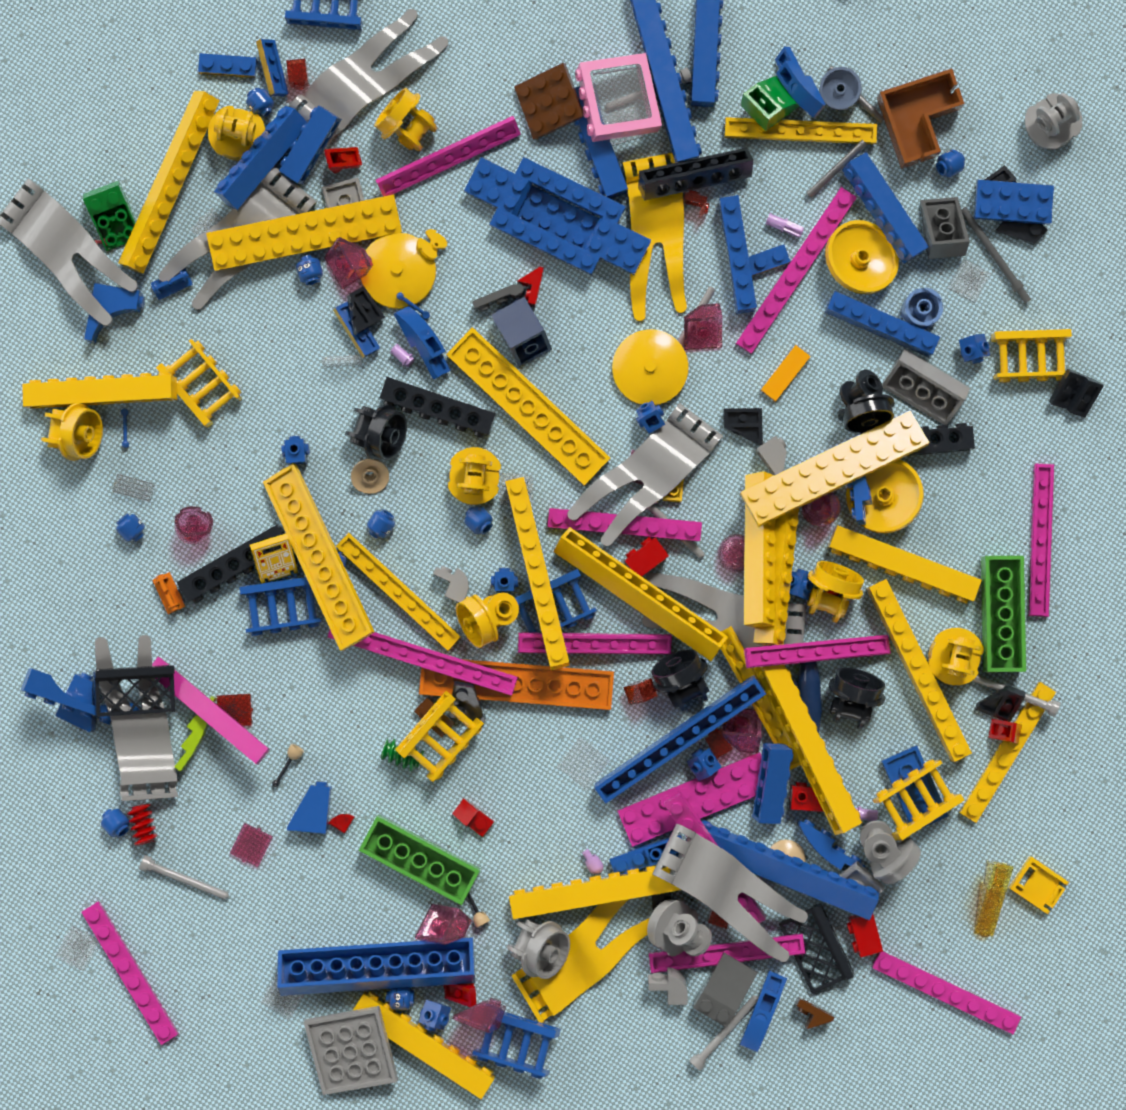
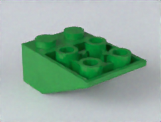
(768, 102)
(110, 214)

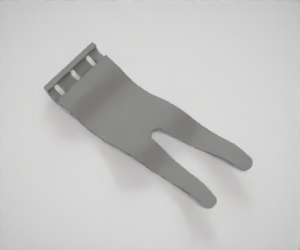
(353, 84)
(263, 204)
(55, 238)
(658, 462)
(727, 606)
(139, 739)
(717, 881)

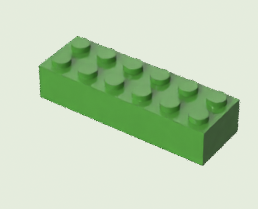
(1003, 613)
(419, 859)

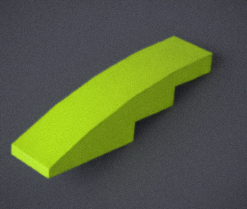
(192, 743)

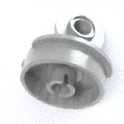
(1053, 121)
(888, 858)
(676, 929)
(541, 948)

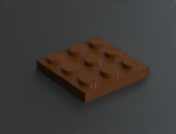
(549, 101)

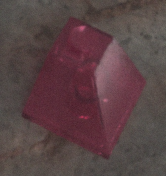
(348, 262)
(703, 327)
(743, 731)
(443, 925)
(483, 1016)

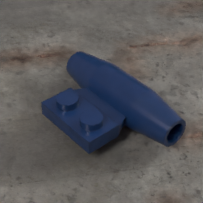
(810, 690)

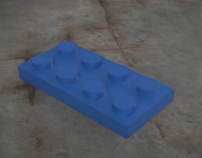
(1013, 202)
(898, 767)

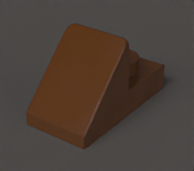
(424, 707)
(817, 1017)

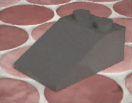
(944, 228)
(724, 989)

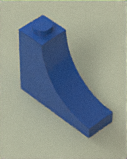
(115, 302)

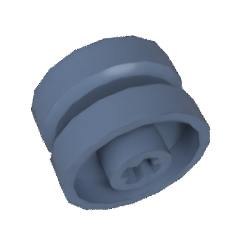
(852, 88)

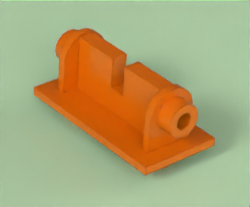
(168, 593)

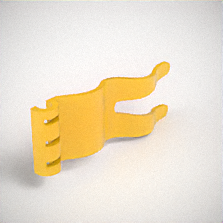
(662, 222)
(584, 964)

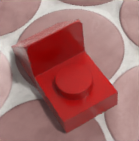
(342, 158)
(532, 280)
(1005, 731)
(473, 817)
(461, 993)

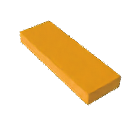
(785, 373)

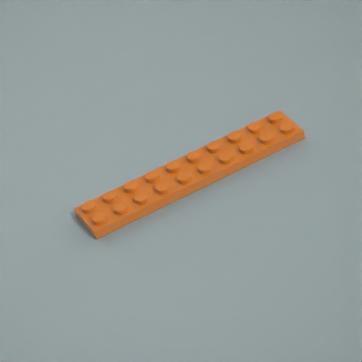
(535, 685)

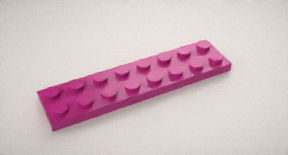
(719, 791)

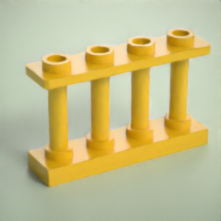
(1022, 338)
(193, 400)
(433, 718)
(934, 809)

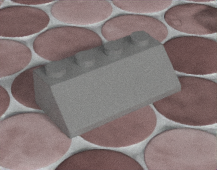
(925, 387)

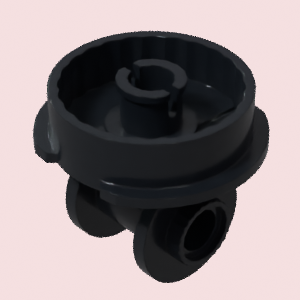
(864, 403)
(379, 431)
(681, 677)
(856, 695)

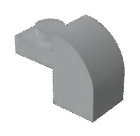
(458, 585)
(673, 983)

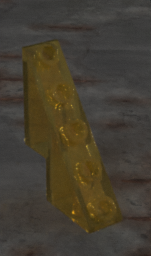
(991, 897)

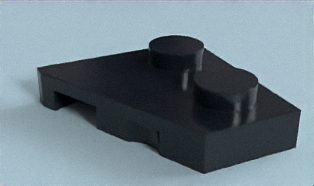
(1027, 232)
(363, 310)
(744, 423)
(467, 701)
(1002, 703)

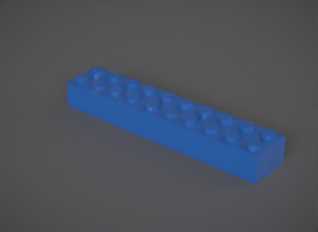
(375, 967)

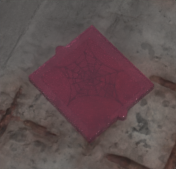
(251, 844)

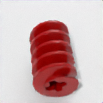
(142, 822)

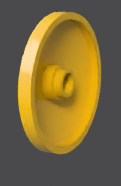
(861, 257)
(396, 269)
(650, 367)
(895, 498)

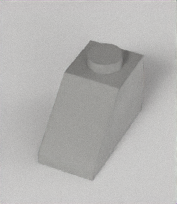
(773, 455)

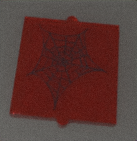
(237, 706)

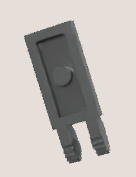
(499, 297)

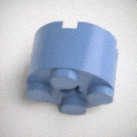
(932, 312)

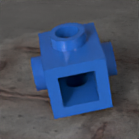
(974, 348)
(650, 416)
(300, 455)
(504, 573)
(800, 584)
(703, 763)
(434, 1015)

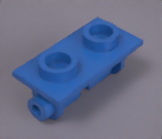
(167, 288)

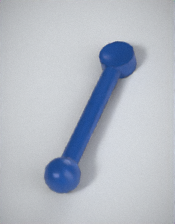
(425, 314)
(124, 412)

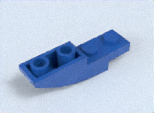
(798, 85)
(423, 337)
(861, 496)
(822, 844)
(640, 857)
(763, 1011)

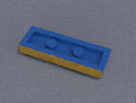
(227, 65)
(272, 67)
(768, 260)
(363, 341)

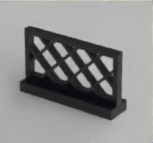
(130, 673)
(833, 944)

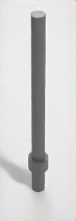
(1016, 285)

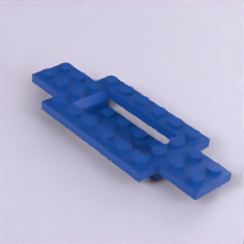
(553, 223)

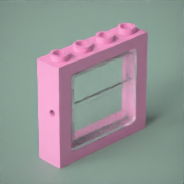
(618, 97)

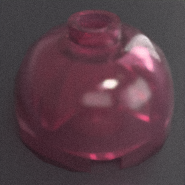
(822, 510)
(193, 525)
(732, 552)

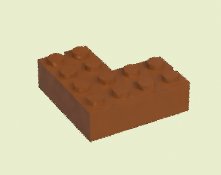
(909, 111)

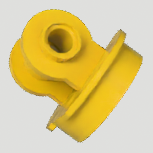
(393, 114)
(234, 123)
(75, 431)
(474, 476)
(838, 579)
(482, 617)
(965, 656)

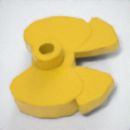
(429, 250)

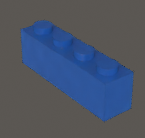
(310, 144)
(772, 783)

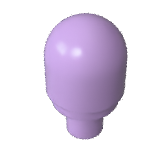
(593, 862)

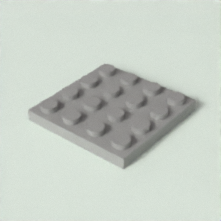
(351, 1050)

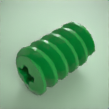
(390, 752)

